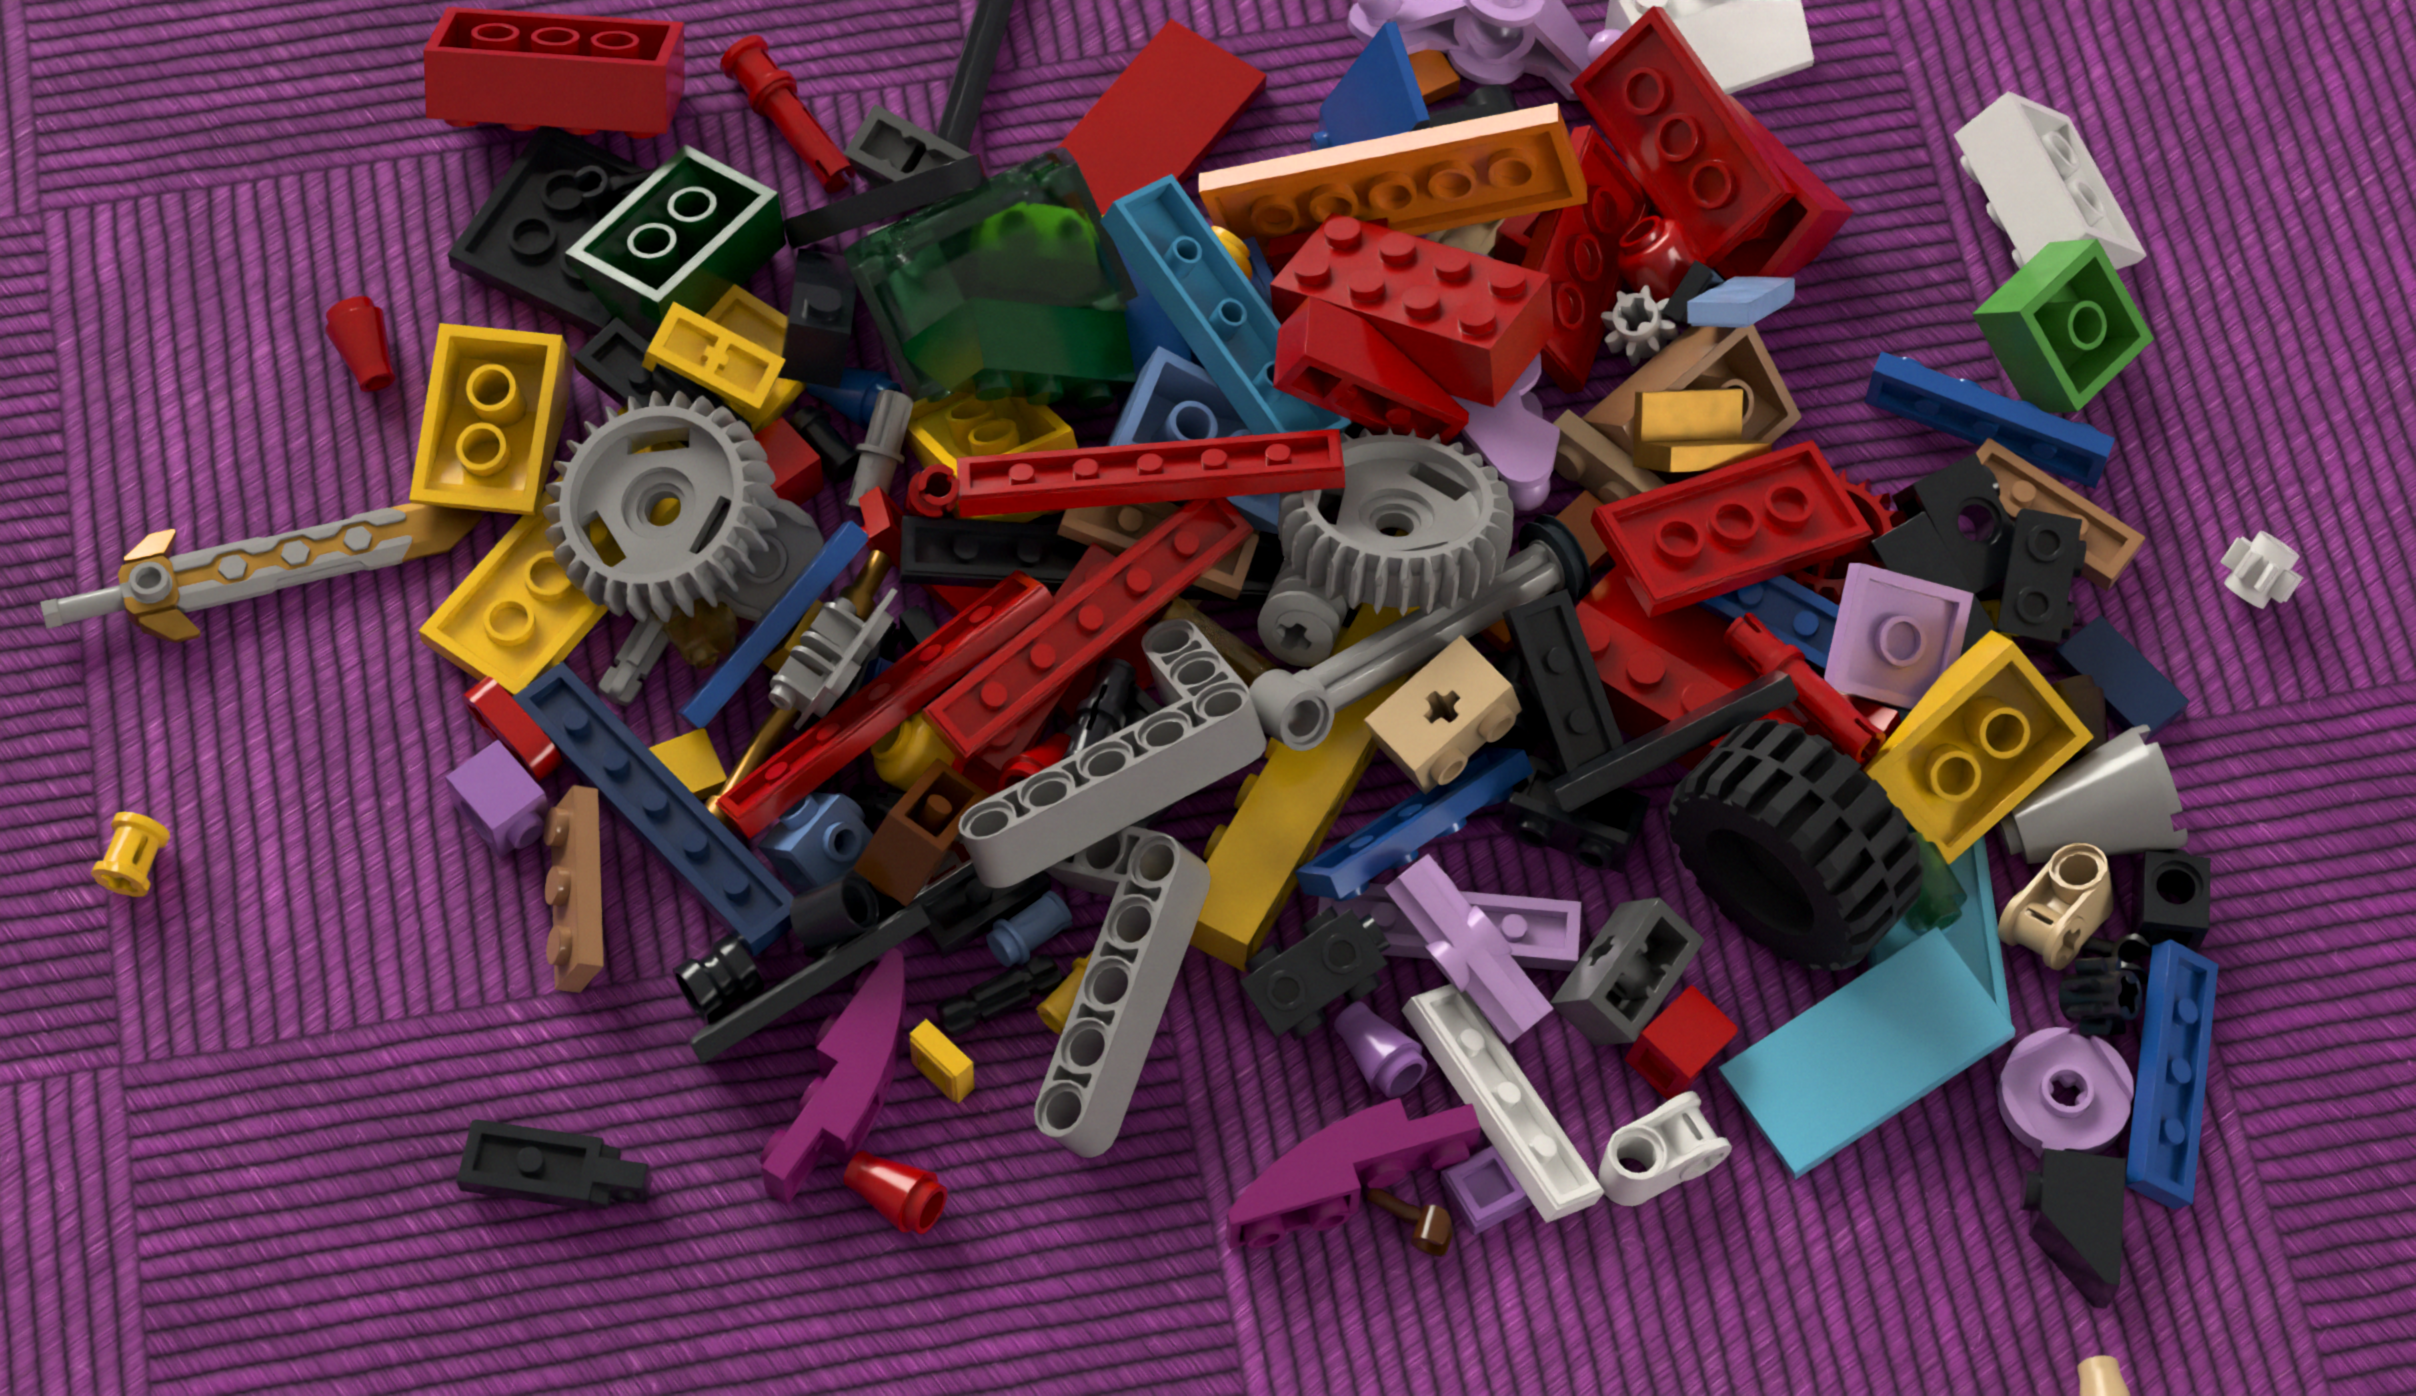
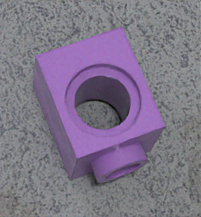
(499, 799)

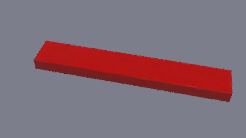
(1150, 472)
(1085, 625)
(884, 703)

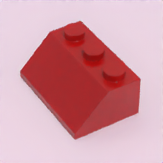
(1797, 229)

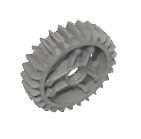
(624, 487)
(1444, 500)

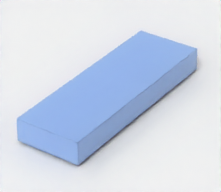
(1740, 301)

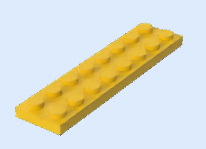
(517, 606)

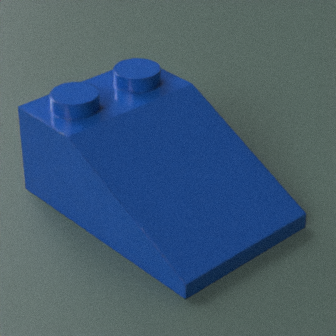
(1373, 97)

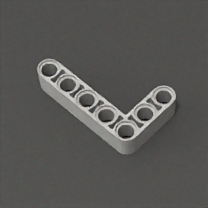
(1129, 775)
(1134, 872)

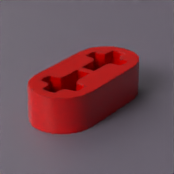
(507, 722)

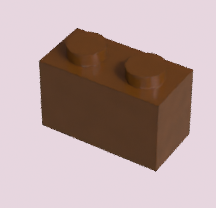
(919, 833)

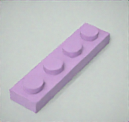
(1537, 929)

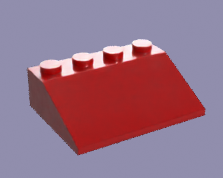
(1663, 662)

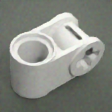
(1671, 1144)

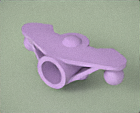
(1490, 38)
(1514, 439)

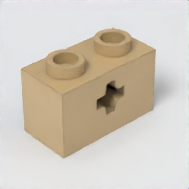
(1452, 685)

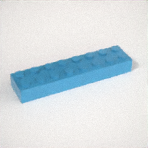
(1210, 305)

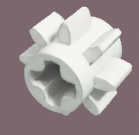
(1630, 314)
(2261, 569)

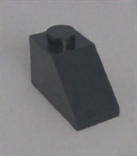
(2078, 1218)

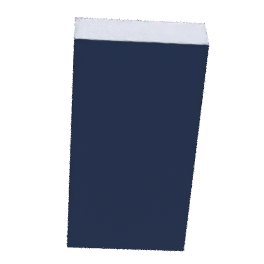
(2131, 684)

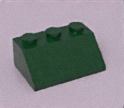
(679, 240)
(1027, 352)

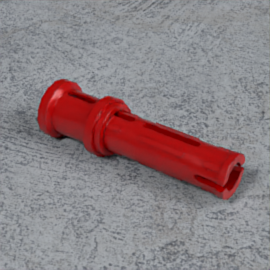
(774, 95)

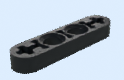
(885, 201)

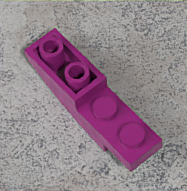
(859, 1061)
(1323, 1175)

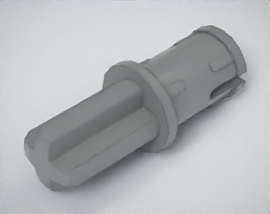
(881, 446)

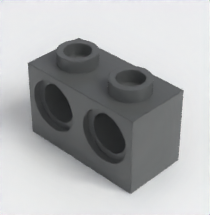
(895, 149)

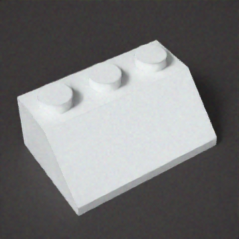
(1734, 39)
(2042, 181)

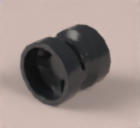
(718, 979)

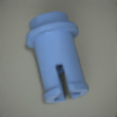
(1016, 938)

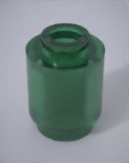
(1940, 891)

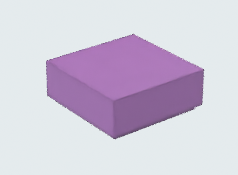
(1484, 1190)

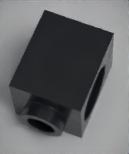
(2186, 878)

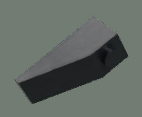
(818, 319)

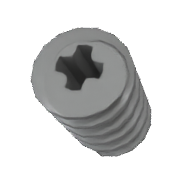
(1300, 621)

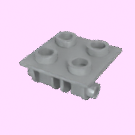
(828, 657)

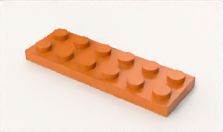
(1415, 178)

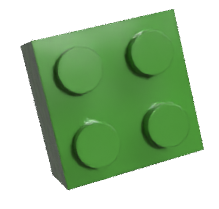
(2063, 325)

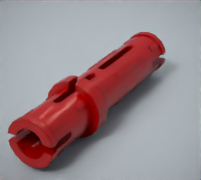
(934, 481)
(1816, 697)

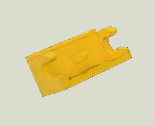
(714, 359)

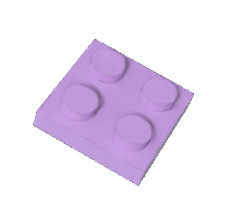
(1894, 636)

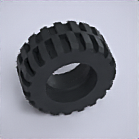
(1796, 844)

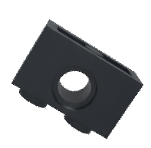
(1973, 492)

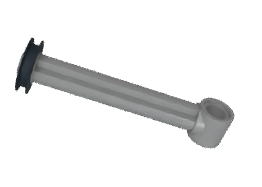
(1303, 705)

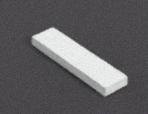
(1503, 1102)

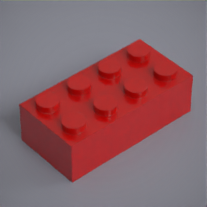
(554, 71)
(1446, 309)

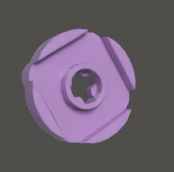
(2091, 1066)

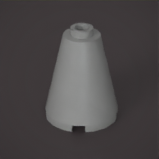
(2108, 798)

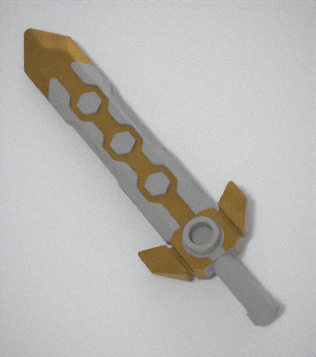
(162, 588)

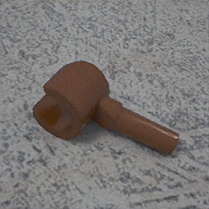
(1431, 1223)

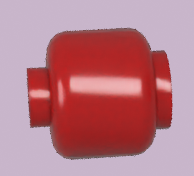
(1657, 256)

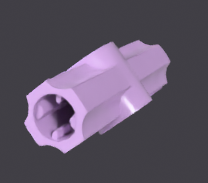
(1468, 949)

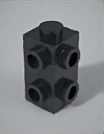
(1332, 961)

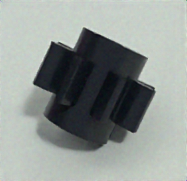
(2100, 996)

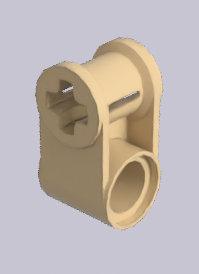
(2061, 905)

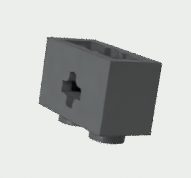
(1627, 971)

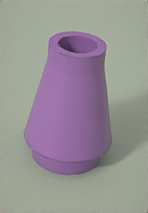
(1382, 1052)

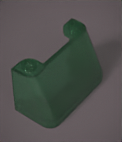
(1015, 239)

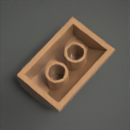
(1704, 360)

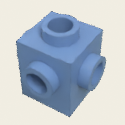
(817, 840)

